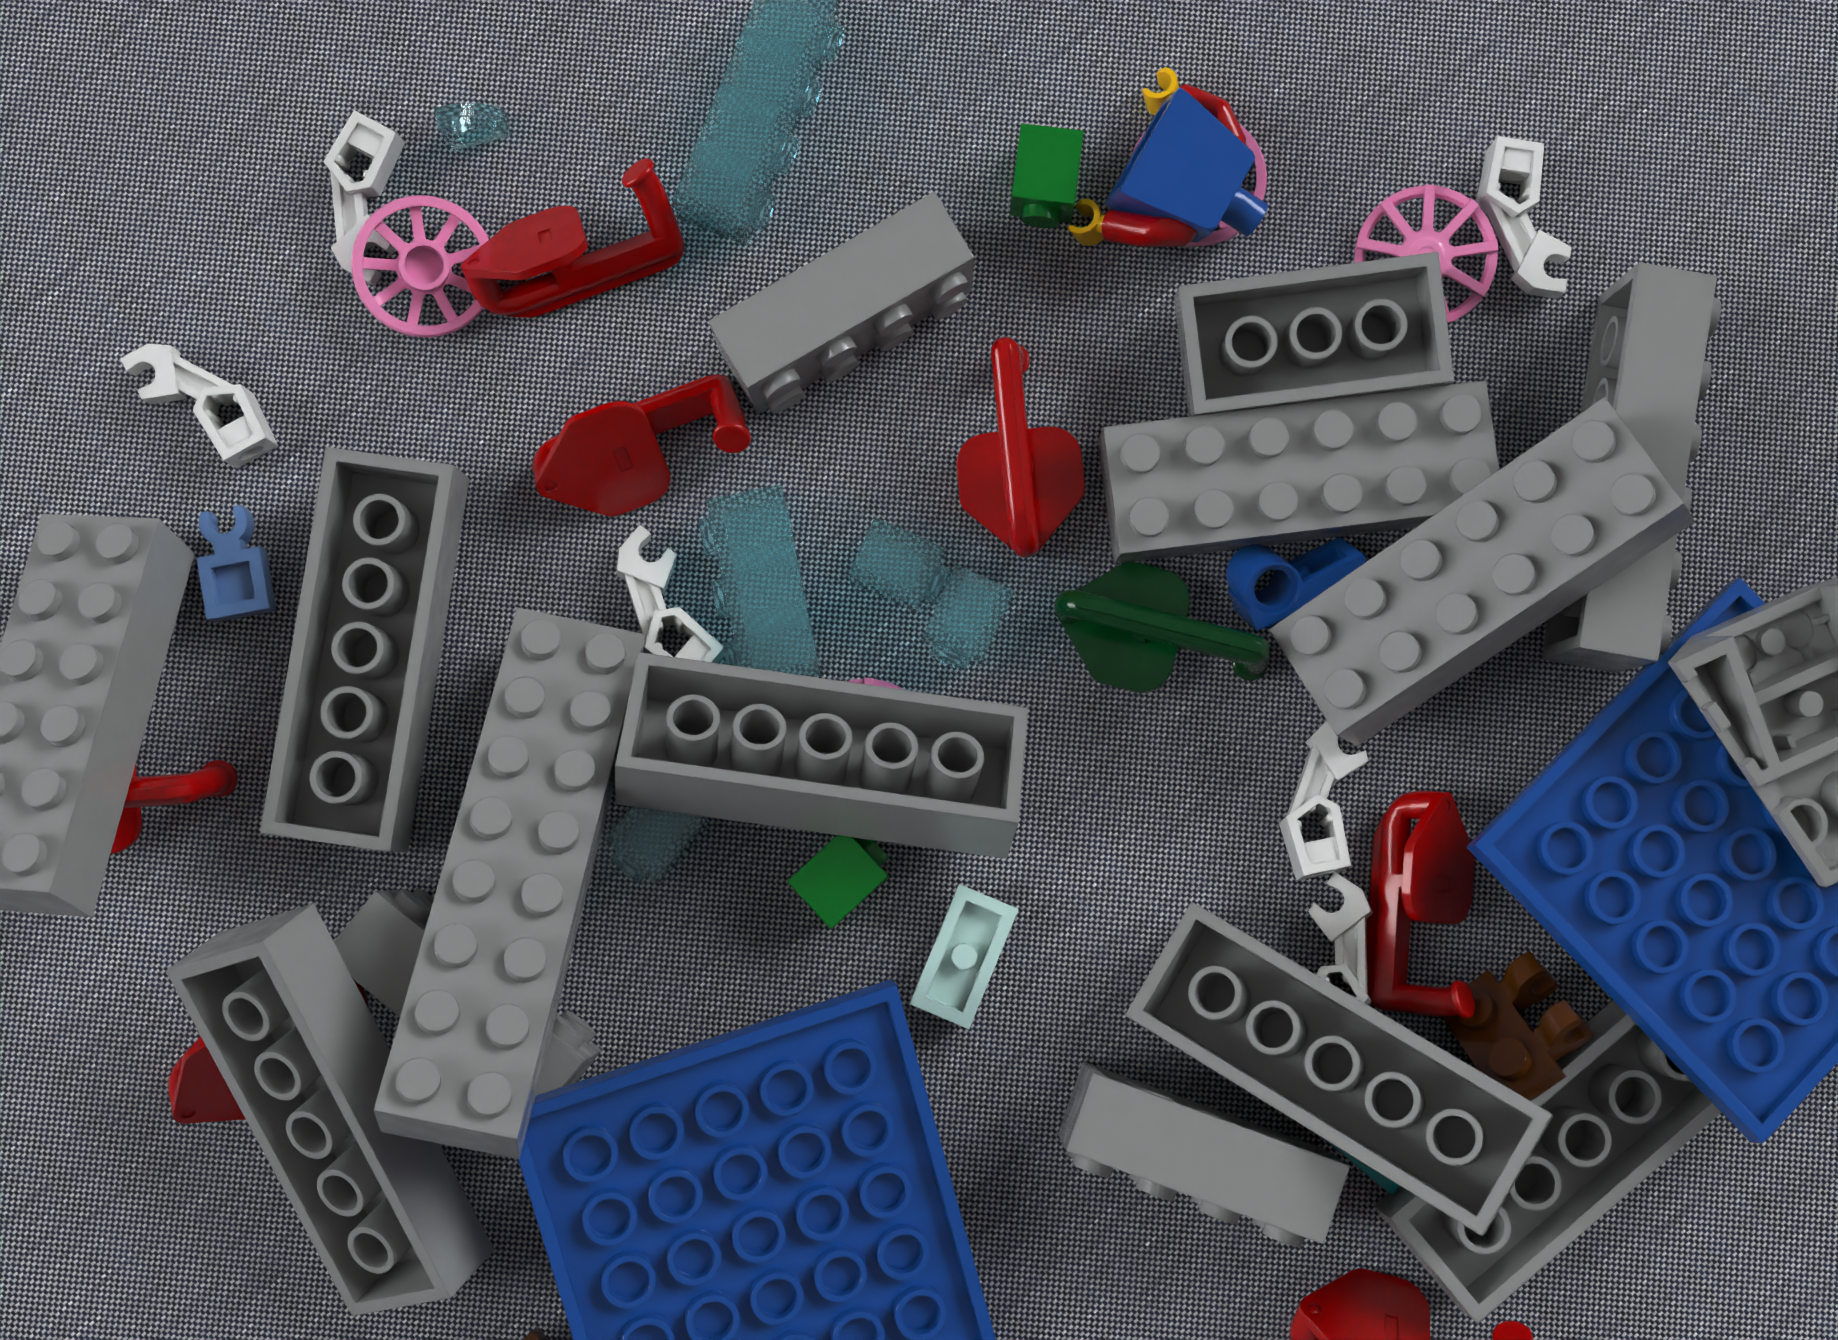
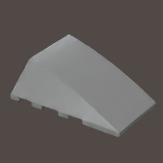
(1774, 704)

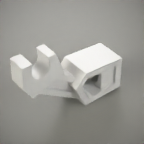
(351, 197)
(1527, 250)
(175, 378)
(646, 585)
(1322, 768)
(1349, 934)

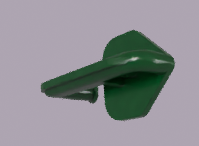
(1135, 621)

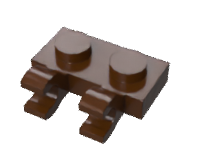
(1502, 1039)

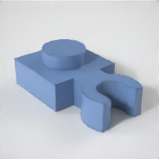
(236, 577)

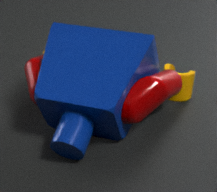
(1179, 175)

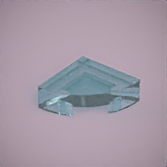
(471, 124)

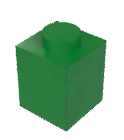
(1046, 175)
(840, 877)

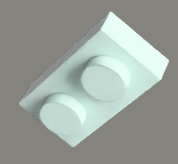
(963, 956)

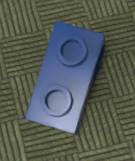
(1292, 581)

